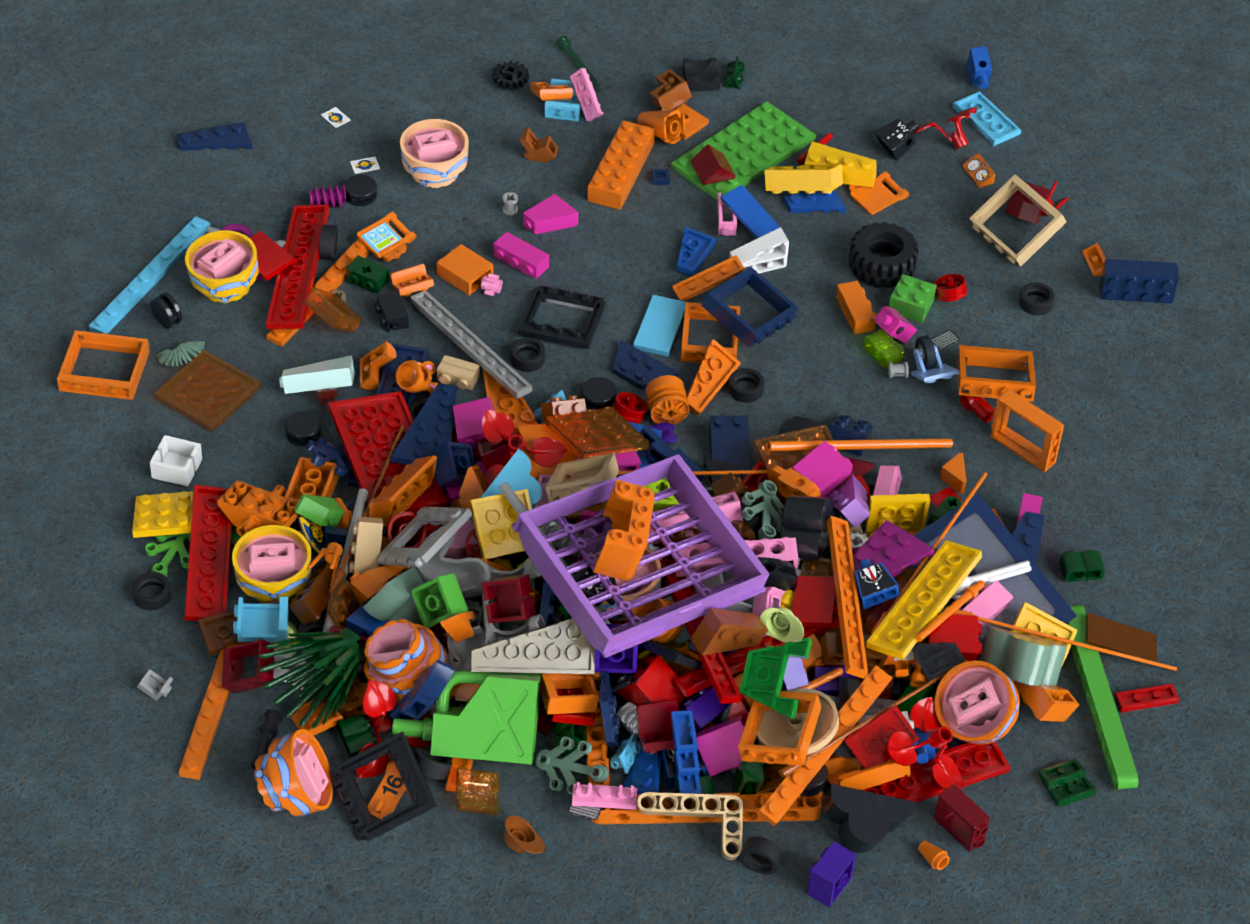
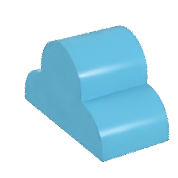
(518, 477)

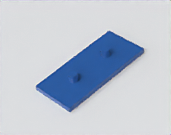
(749, 212)

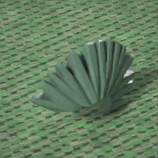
(181, 354)

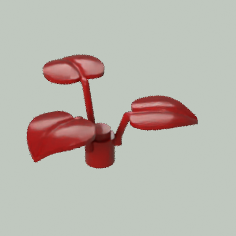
(958, 136)
(499, 426)
(376, 701)
(902, 750)

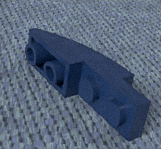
(659, 450)
(424, 692)

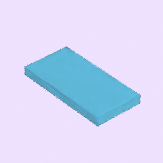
(988, 119)
(660, 325)

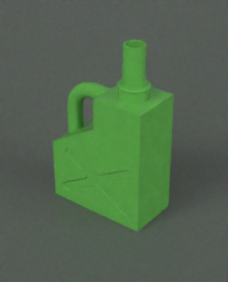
(492, 725)

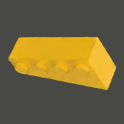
(855, 168)
(803, 178)

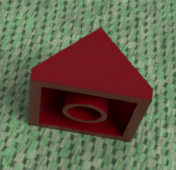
(712, 166)

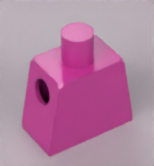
(890, 320)

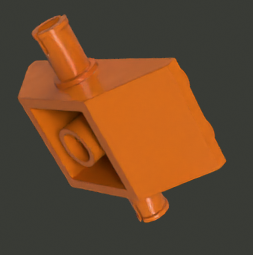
(254, 507)

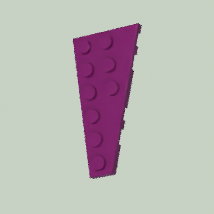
(892, 548)

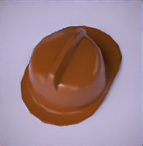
(772, 777)
(521, 836)

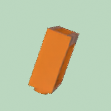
(568, 704)

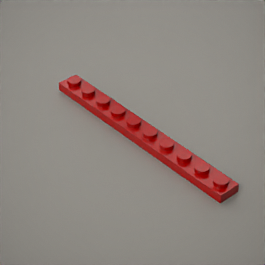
(713, 663)
(698, 679)

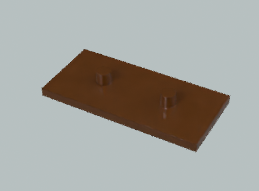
(1120, 637)

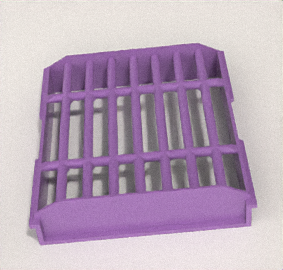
(703, 512)

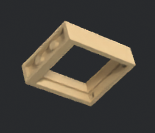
(583, 475)

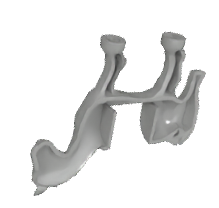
(470, 575)

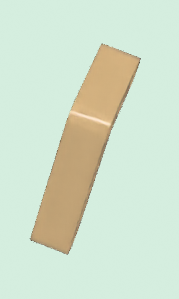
(701, 811)

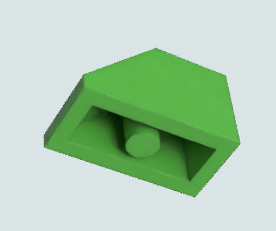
(320, 510)

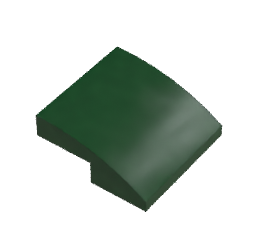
(1067, 782)

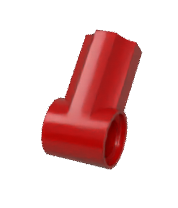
(978, 406)

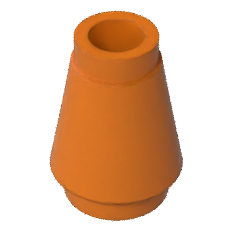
(934, 855)

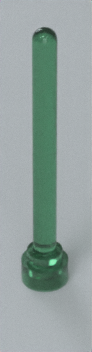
(565, 45)

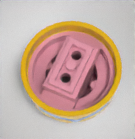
(222, 265)
(272, 562)

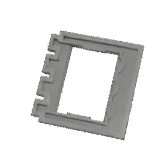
(449, 517)

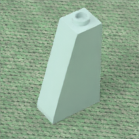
(319, 375)

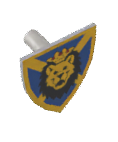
(313, 533)

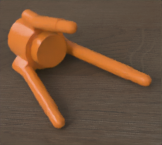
(332, 556)

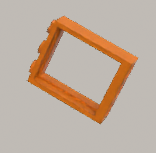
(695, 353)
(1040, 458)
(809, 704)

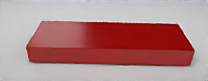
(1146, 697)

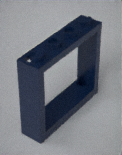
(733, 322)

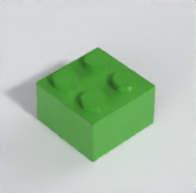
(913, 298)
(439, 600)

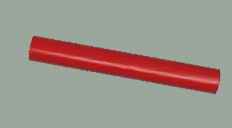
(824, 140)

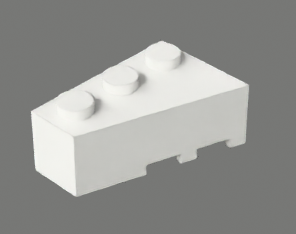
(764, 253)

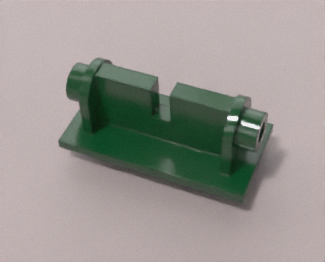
(735, 73)

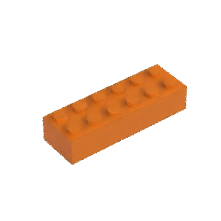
(621, 165)

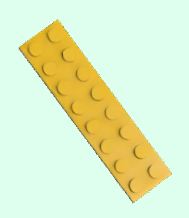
(924, 599)

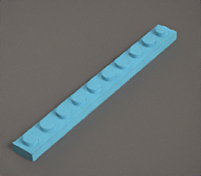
(148, 276)

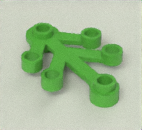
(173, 547)

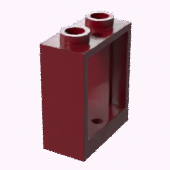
(234, 657)
(961, 818)

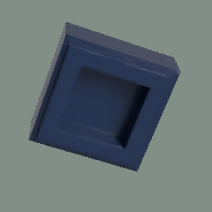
(660, 176)

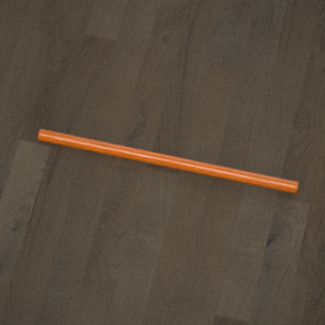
(860, 444)

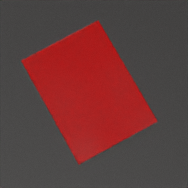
(937, 498)

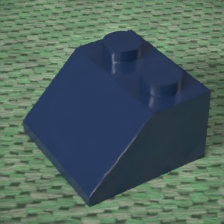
(452, 463)

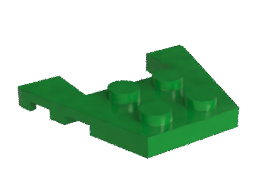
(765, 675)

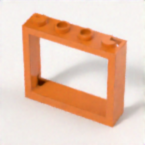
(995, 359)
(102, 386)

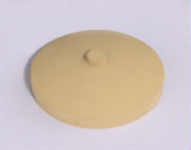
(785, 732)

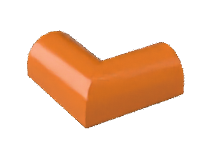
(551, 92)
(372, 363)

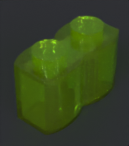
(884, 348)

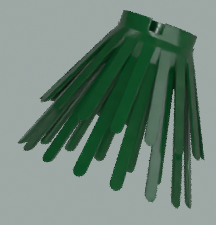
(335, 659)

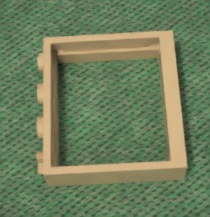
(997, 200)

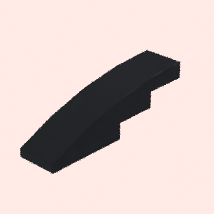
(845, 689)

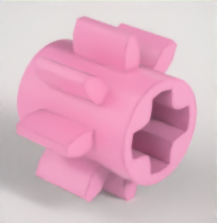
(491, 284)

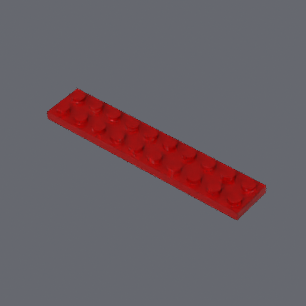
(297, 280)

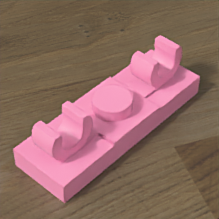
(586, 94)
(604, 796)

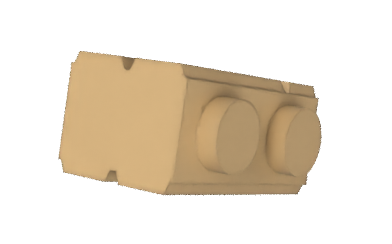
(458, 373)

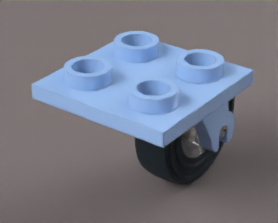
(928, 357)

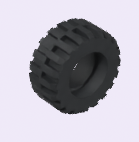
(883, 239)

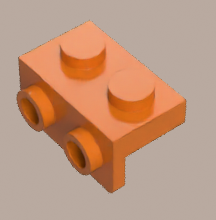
(411, 280)

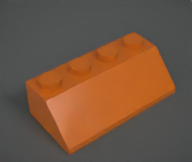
(404, 489)

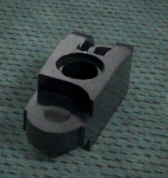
(781, 573)

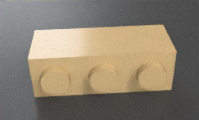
(367, 544)

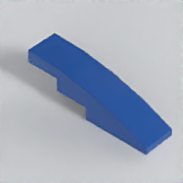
(685, 752)

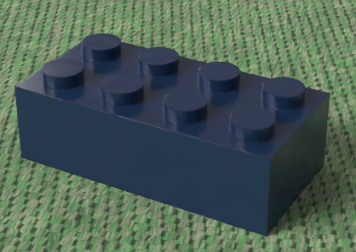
(1139, 281)

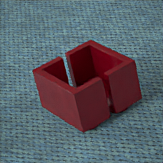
(512, 598)

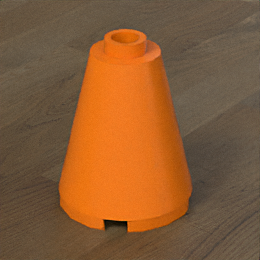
(667, 124)

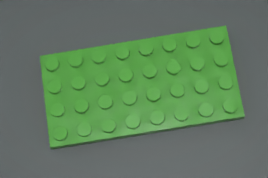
(750, 146)

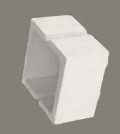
(176, 460)

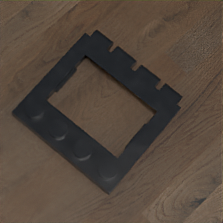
(562, 335)
(411, 777)

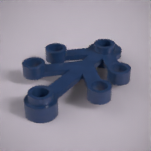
(325, 451)

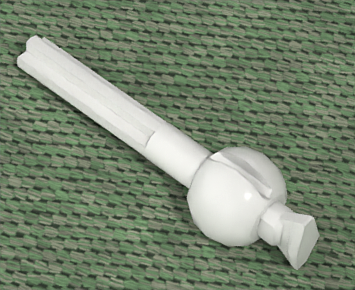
(992, 576)

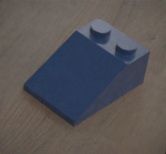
(730, 440)

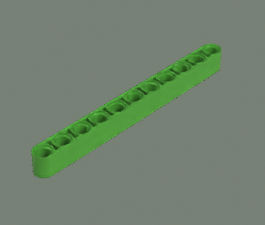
(1102, 707)

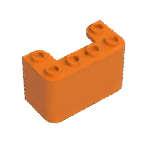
(631, 512)

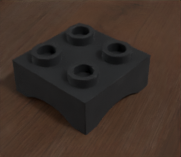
(701, 74)

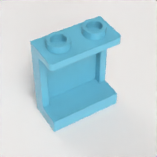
(563, 108)
(261, 621)

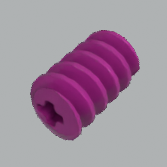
(329, 196)

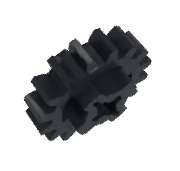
(510, 75)

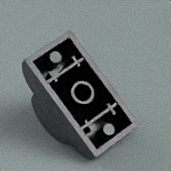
(807, 522)
(863, 815)

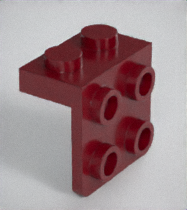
(656, 725)

